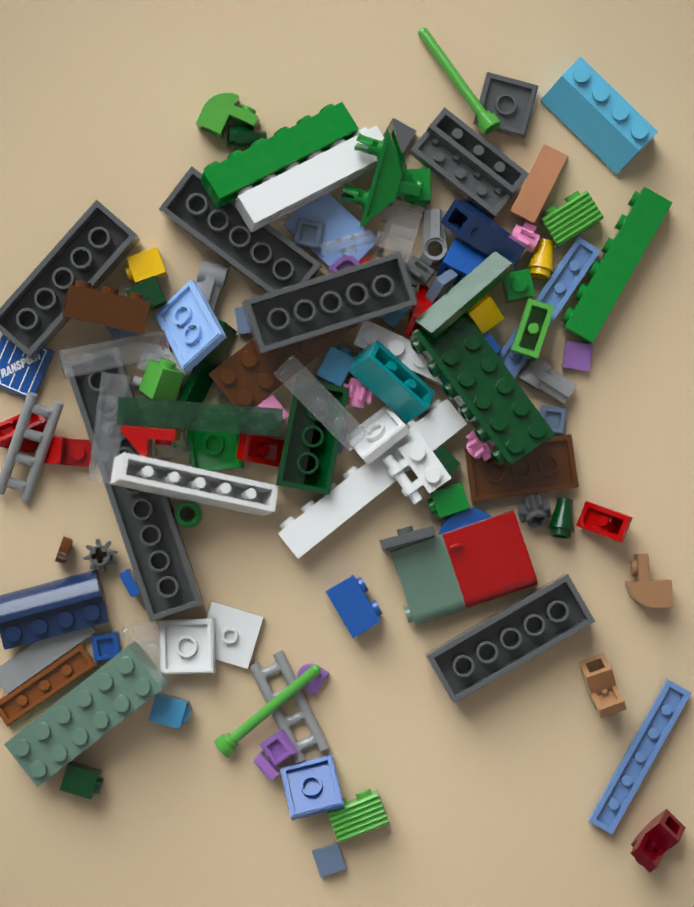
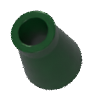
(242, 137)
(562, 520)

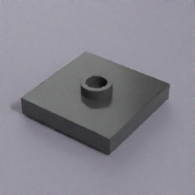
(510, 101)
(407, 536)

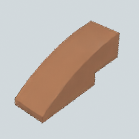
(538, 184)

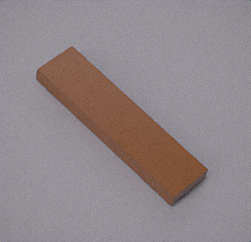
(46, 684)

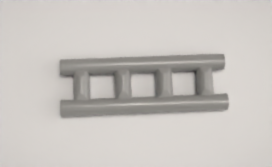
(21, 432)
(305, 713)

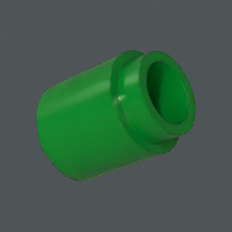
(181, 510)

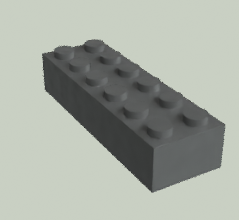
(84, 254)
(260, 256)
(329, 303)
(510, 637)

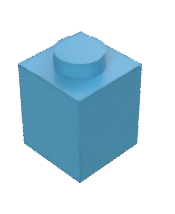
(336, 365)
(170, 710)

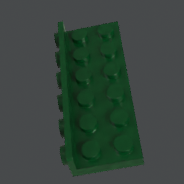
(483, 390)

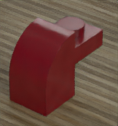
(656, 839)

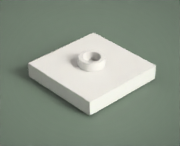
(384, 431)
(234, 634)
(187, 646)

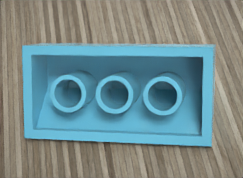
(598, 116)

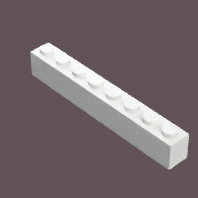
(366, 482)

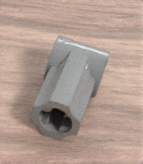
(434, 233)
(211, 280)
(542, 377)

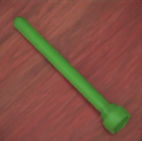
(486, 120)
(228, 743)

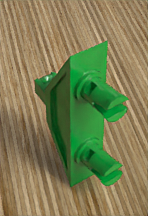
(389, 178)

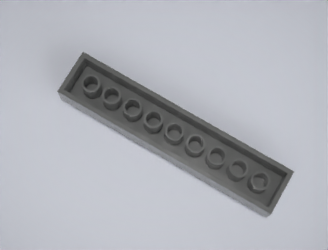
(145, 524)

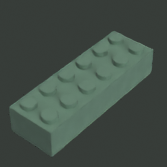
(86, 713)

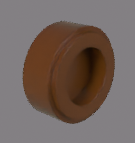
(64, 550)

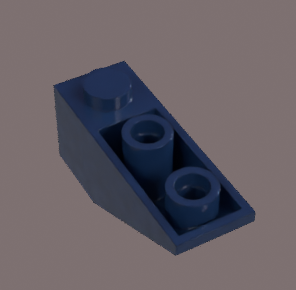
(481, 231)

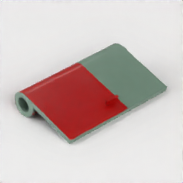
(463, 568)

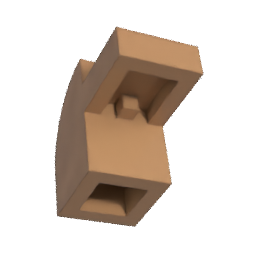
(646, 591)
(602, 686)

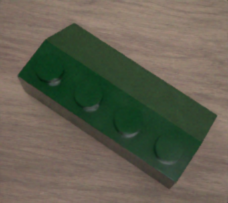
(309, 448)

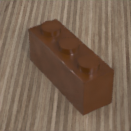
(106, 307)

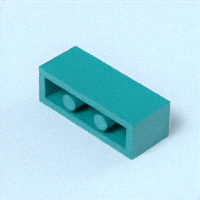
(392, 381)

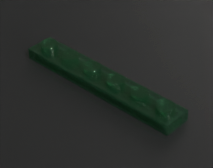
(199, 416)

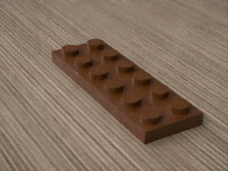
(249, 377)

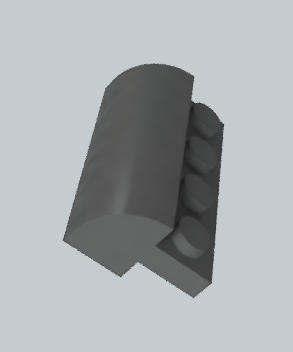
(468, 163)

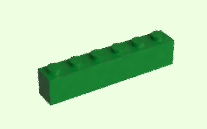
(276, 153)
(616, 266)

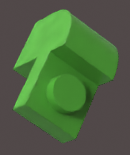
(221, 110)

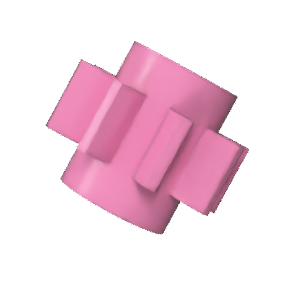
(526, 235)
(358, 393)
(476, 448)

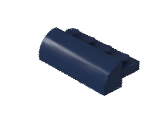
(52, 609)

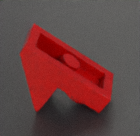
(143, 437)
(260, 450)
(69, 452)
(604, 522)

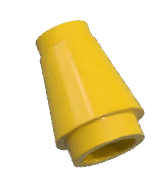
(542, 260)

